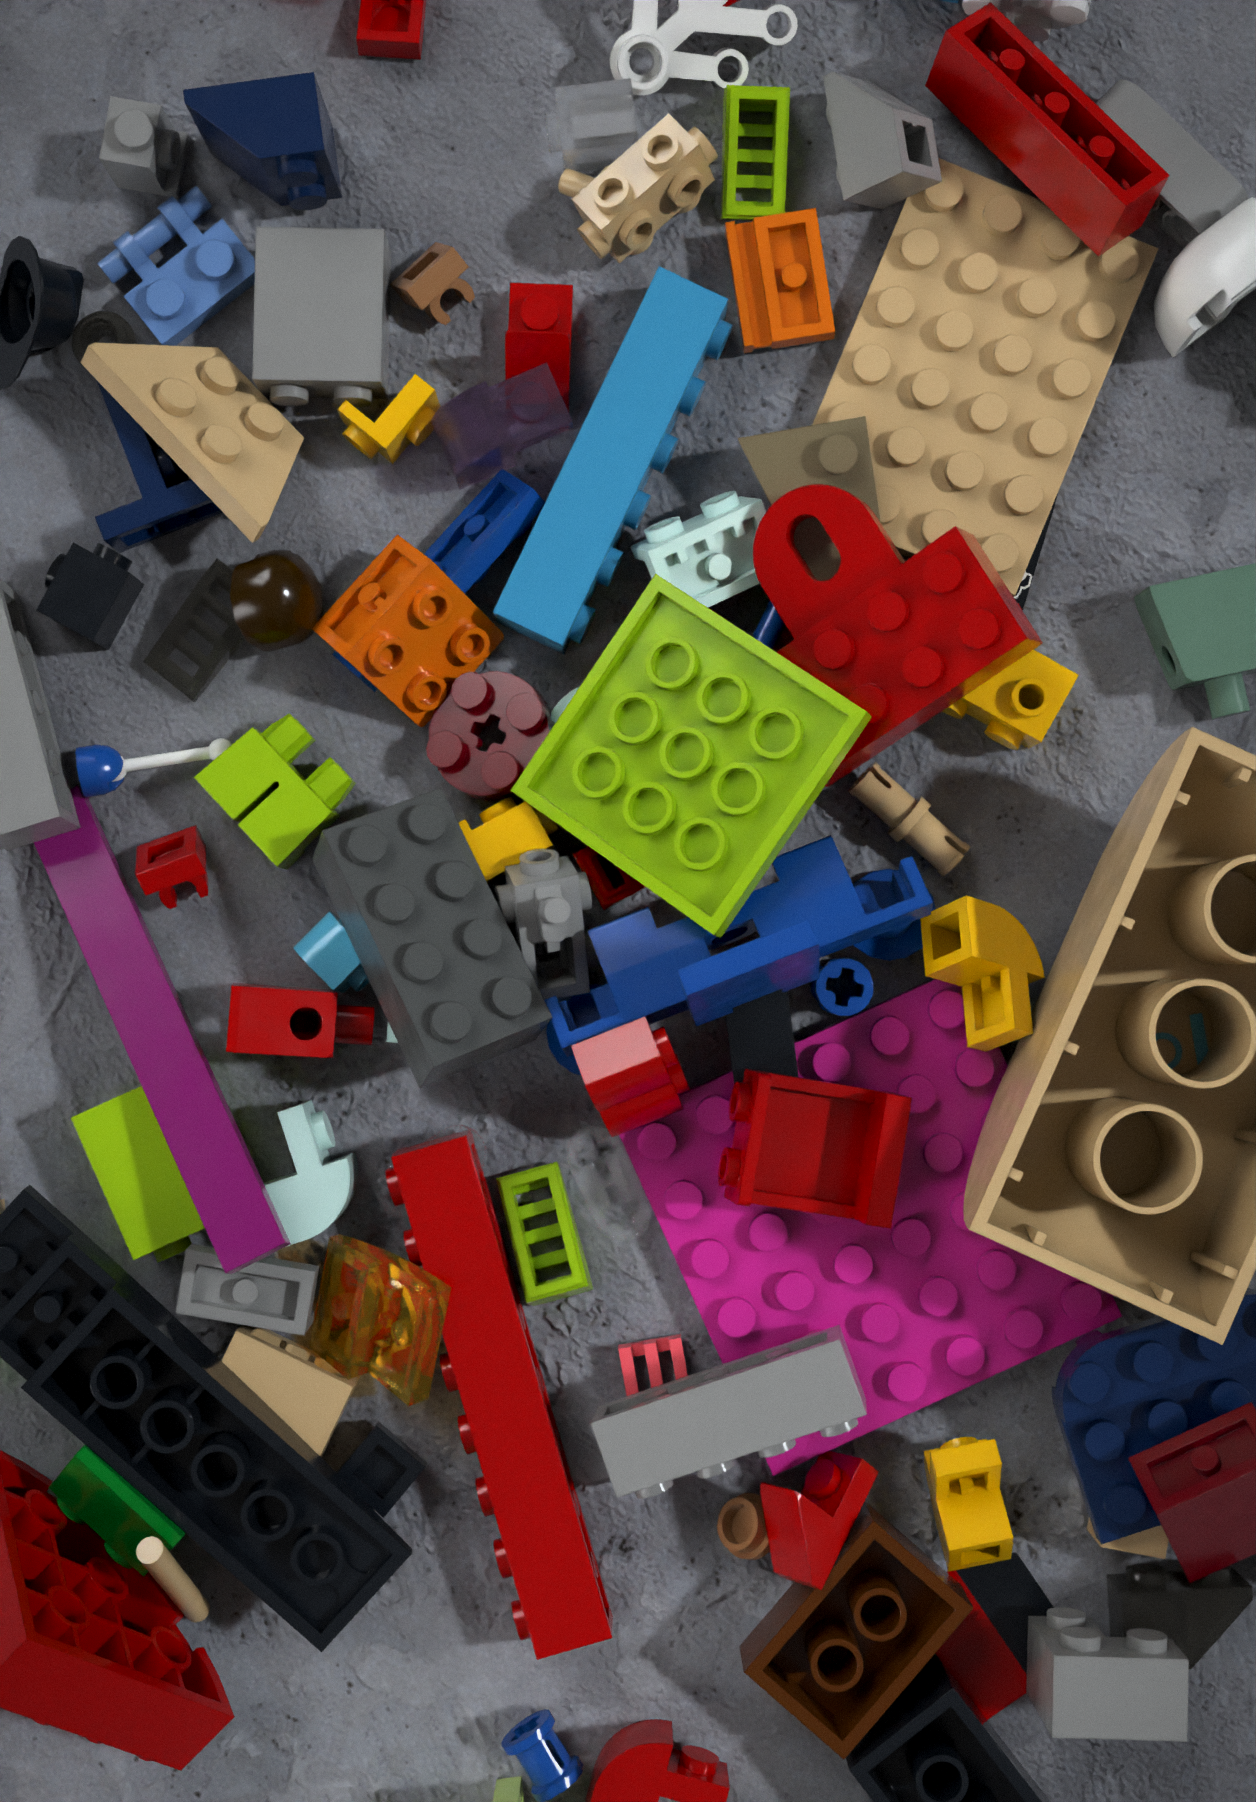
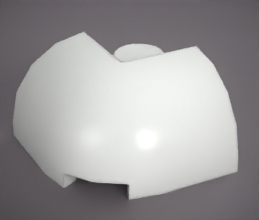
(1207, 279)

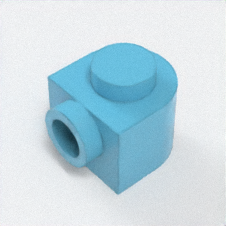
(332, 955)

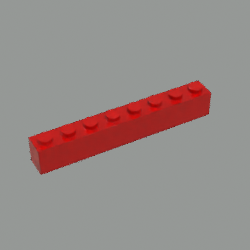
(502, 1397)

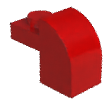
(643, 1765)

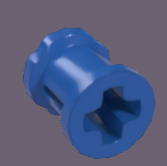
(856, 974)
(542, 1755)

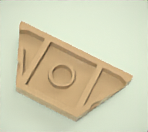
(205, 421)

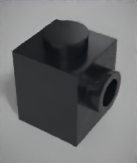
(90, 592)

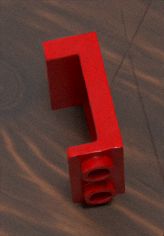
(815, 1147)

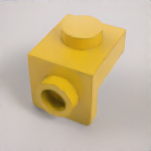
(402, 422)

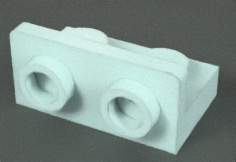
(707, 553)

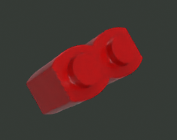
(631, 1075)

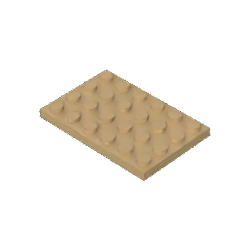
(981, 363)

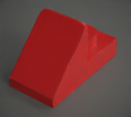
(540, 331)
(812, 1525)

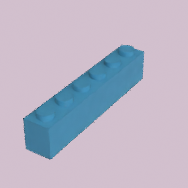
(612, 461)

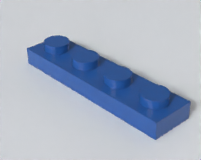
(480, 535)

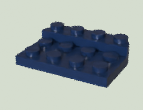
(1138, 1390)

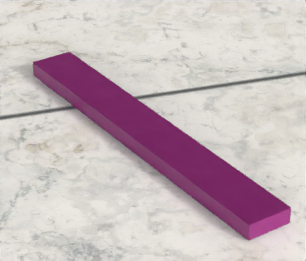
(161, 1043)

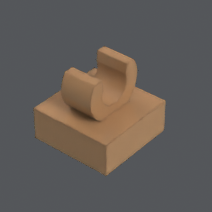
(430, 277)

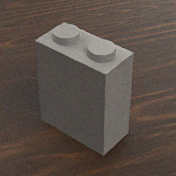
(321, 314)

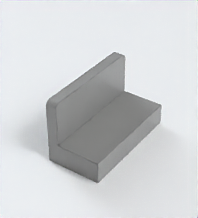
(262, 1295)

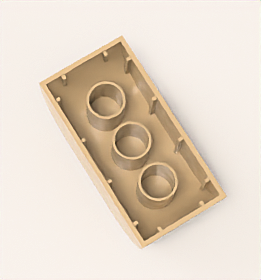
(1091, 1138)

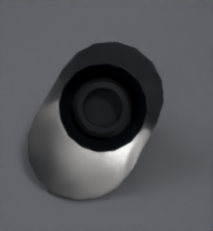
(36, 306)

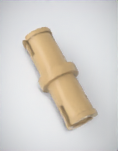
(909, 819)

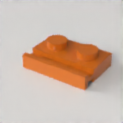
(780, 280)

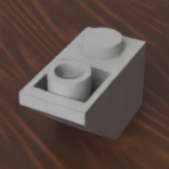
(879, 143)

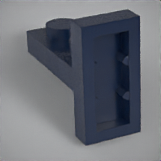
(163, 505)

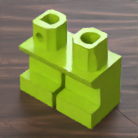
(270, 796)

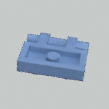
(194, 281)

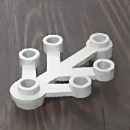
(690, 16)

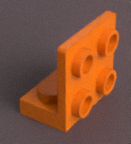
(408, 629)

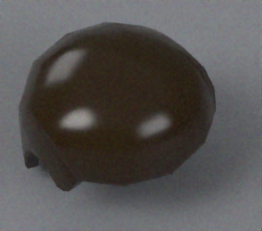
(276, 600)

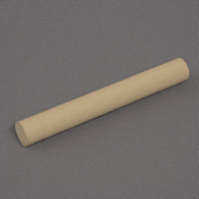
(172, 1579)

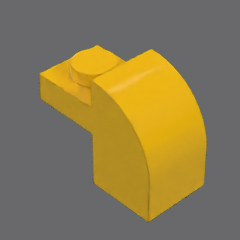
(993, 962)
(968, 1502)

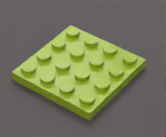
(690, 755)

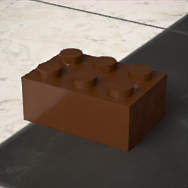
(861, 1640)

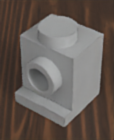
(143, 148)

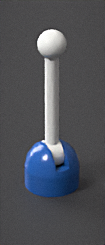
(104, 769)

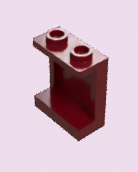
(1205, 1491)

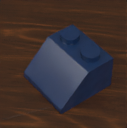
(272, 136)

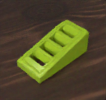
(754, 99)
(560, 1287)

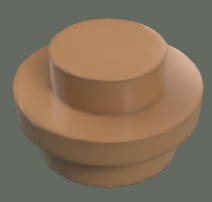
(743, 1527)

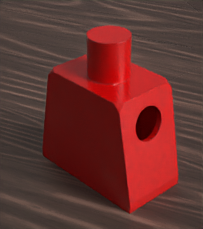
(263, 1014)

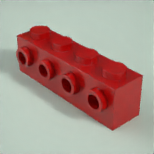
(1045, 129)

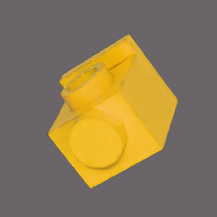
(507, 834)

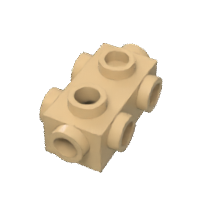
(641, 189)

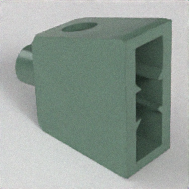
(1205, 634)

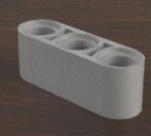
(1198, 185)

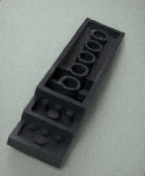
(184, 1426)

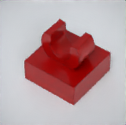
(170, 862)

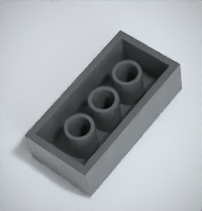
(430, 936)

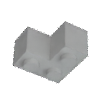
(1105, 1684)

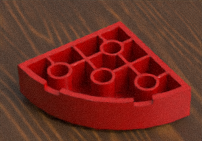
(92, 1639)

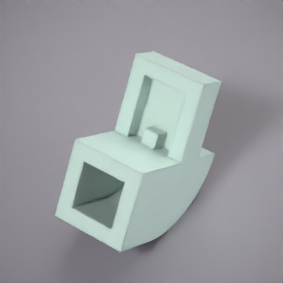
(320, 1186)

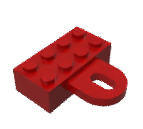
(887, 628)

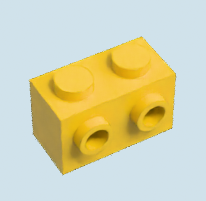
(1018, 700)

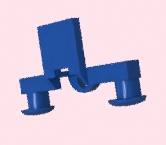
(798, 921)

